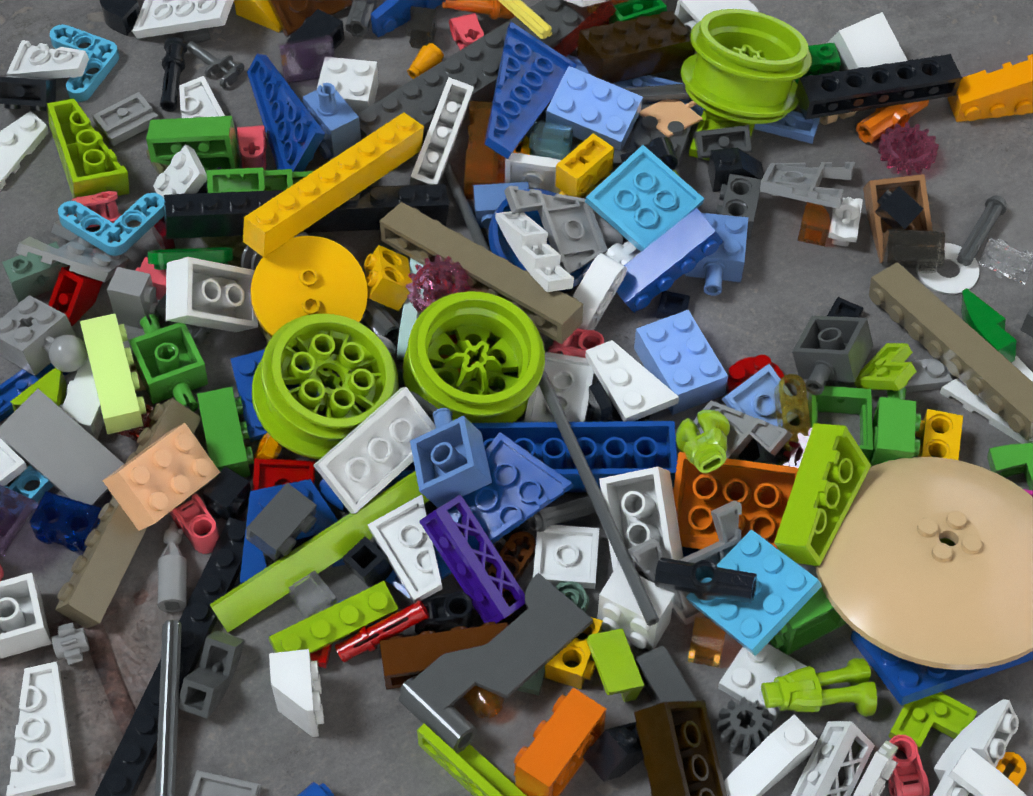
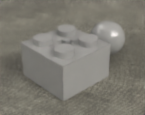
(40, 335)

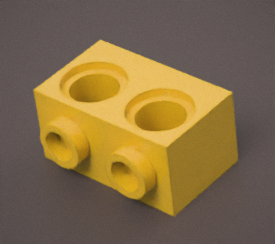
(584, 166)
(387, 277)
(940, 444)
(575, 651)

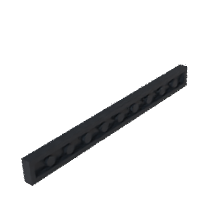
(197, 622)

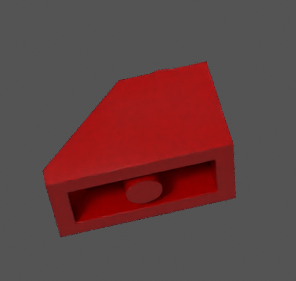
(74, 294)

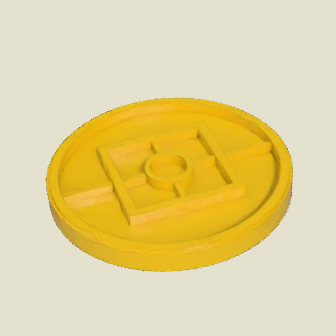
(307, 279)

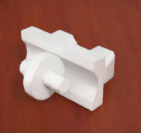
(845, 222)

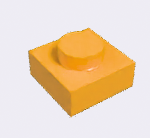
(267, 448)

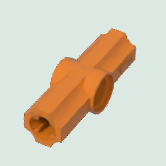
(886, 117)

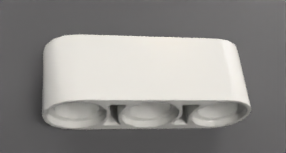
(599, 288)

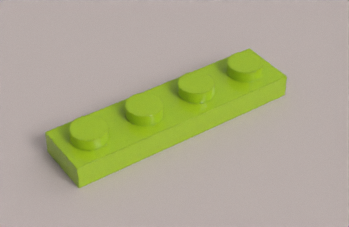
(336, 621)

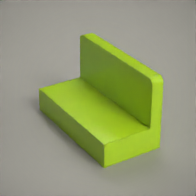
(616, 664)

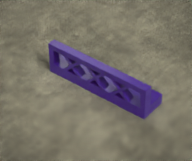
(469, 564)

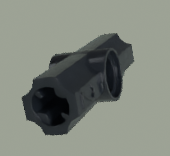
(724, 584)

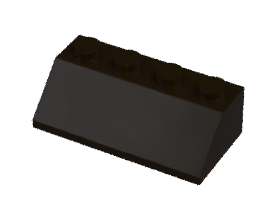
(679, 749)

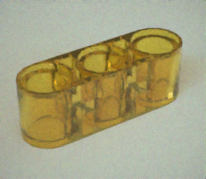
(796, 404)

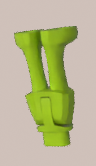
(707, 449)
(803, 692)

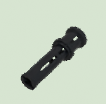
(173, 65)

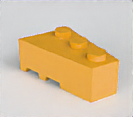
(995, 93)

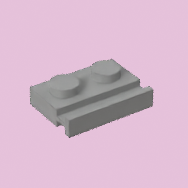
(125, 118)

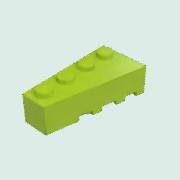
(83, 154)
(821, 493)

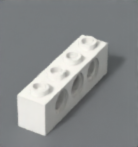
(442, 133)

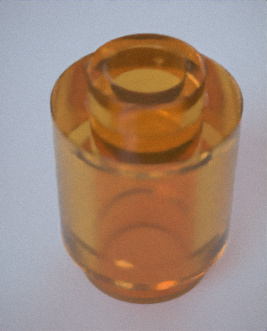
(484, 702)

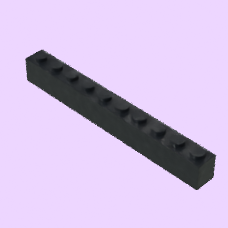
(224, 212)

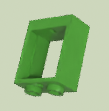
(846, 401)
(808, 624)

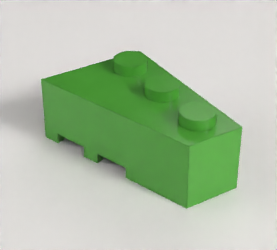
(209, 136)

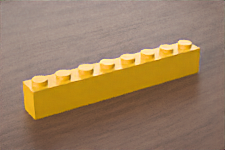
(332, 184)

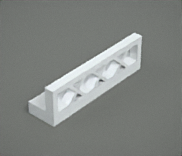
(827, 758)

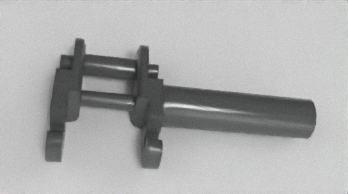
(217, 65)

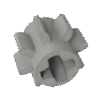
(70, 643)

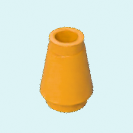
(426, 59)

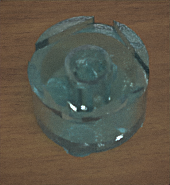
(551, 140)

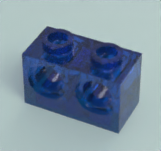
(71, 517)

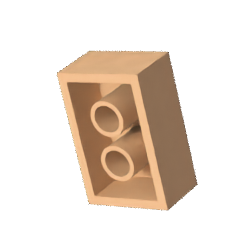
(161, 477)

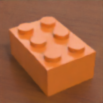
(559, 745)

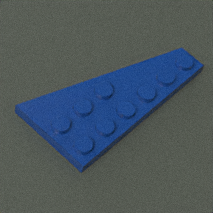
(523, 88)
(287, 122)
(915, 681)

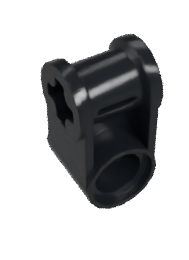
(440, 612)

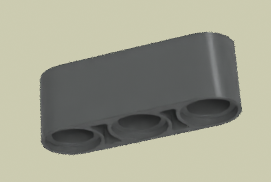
(662, 677)

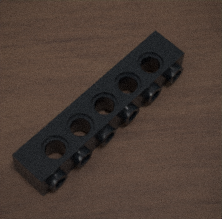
(878, 86)

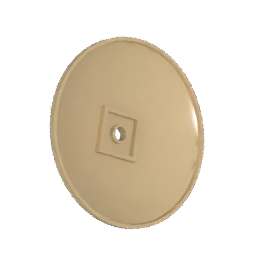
(930, 599)

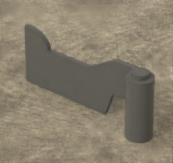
(497, 666)

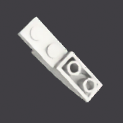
(986, 736)

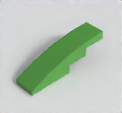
(252, 179)

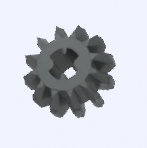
(731, 725)

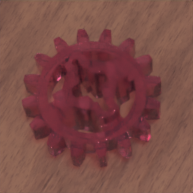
(908, 148)
(436, 281)

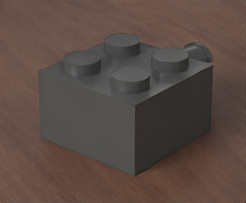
(832, 350)

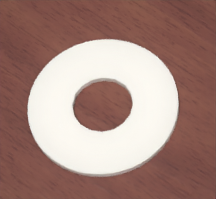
(951, 286)

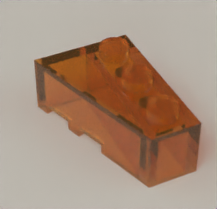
(481, 162)

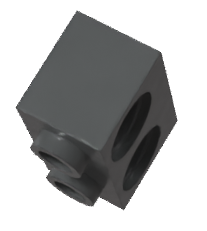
(740, 199)

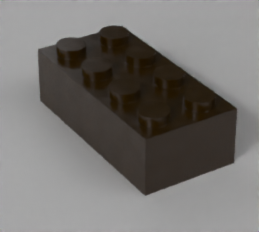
(635, 47)

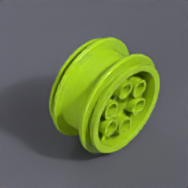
(745, 65)
(474, 320)
(317, 344)

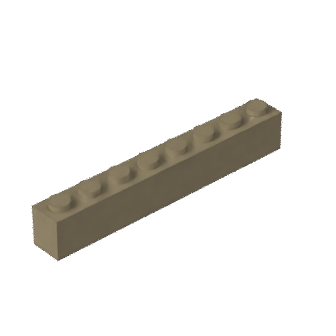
(422, 237)
(956, 346)
(116, 537)

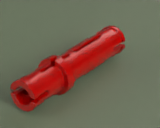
(349, 649)

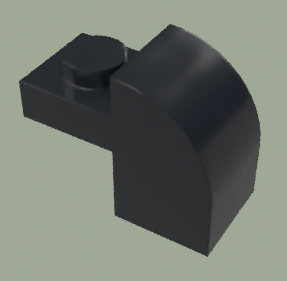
(120, 14)
(368, 562)

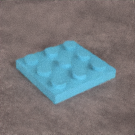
(643, 198)
(780, 593)

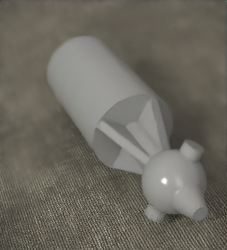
(172, 573)

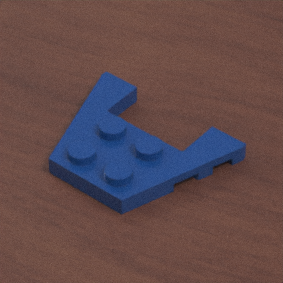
(253, 558)

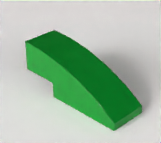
(988, 324)

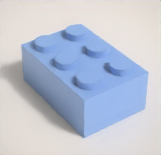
(594, 108)
(681, 360)

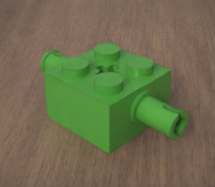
(168, 362)
(895, 428)

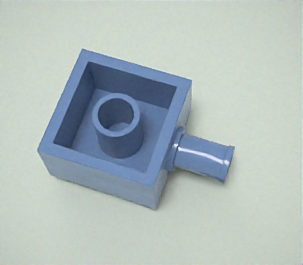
(335, 119)
(729, 258)
(450, 459)

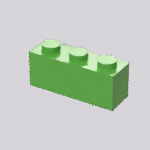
(224, 430)

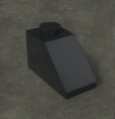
(732, 161)

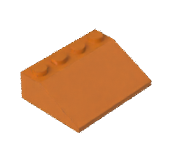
(758, 487)

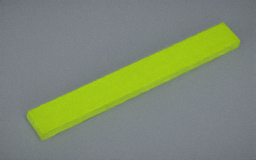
(312, 555)

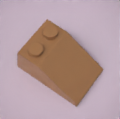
(914, 186)

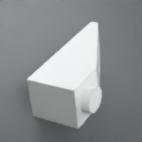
(772, 759)

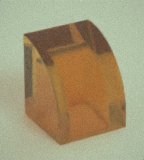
(814, 225)
(706, 643)

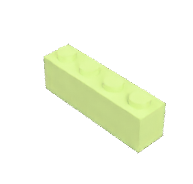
(112, 374)

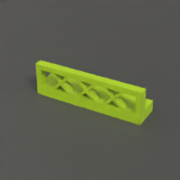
(467, 767)

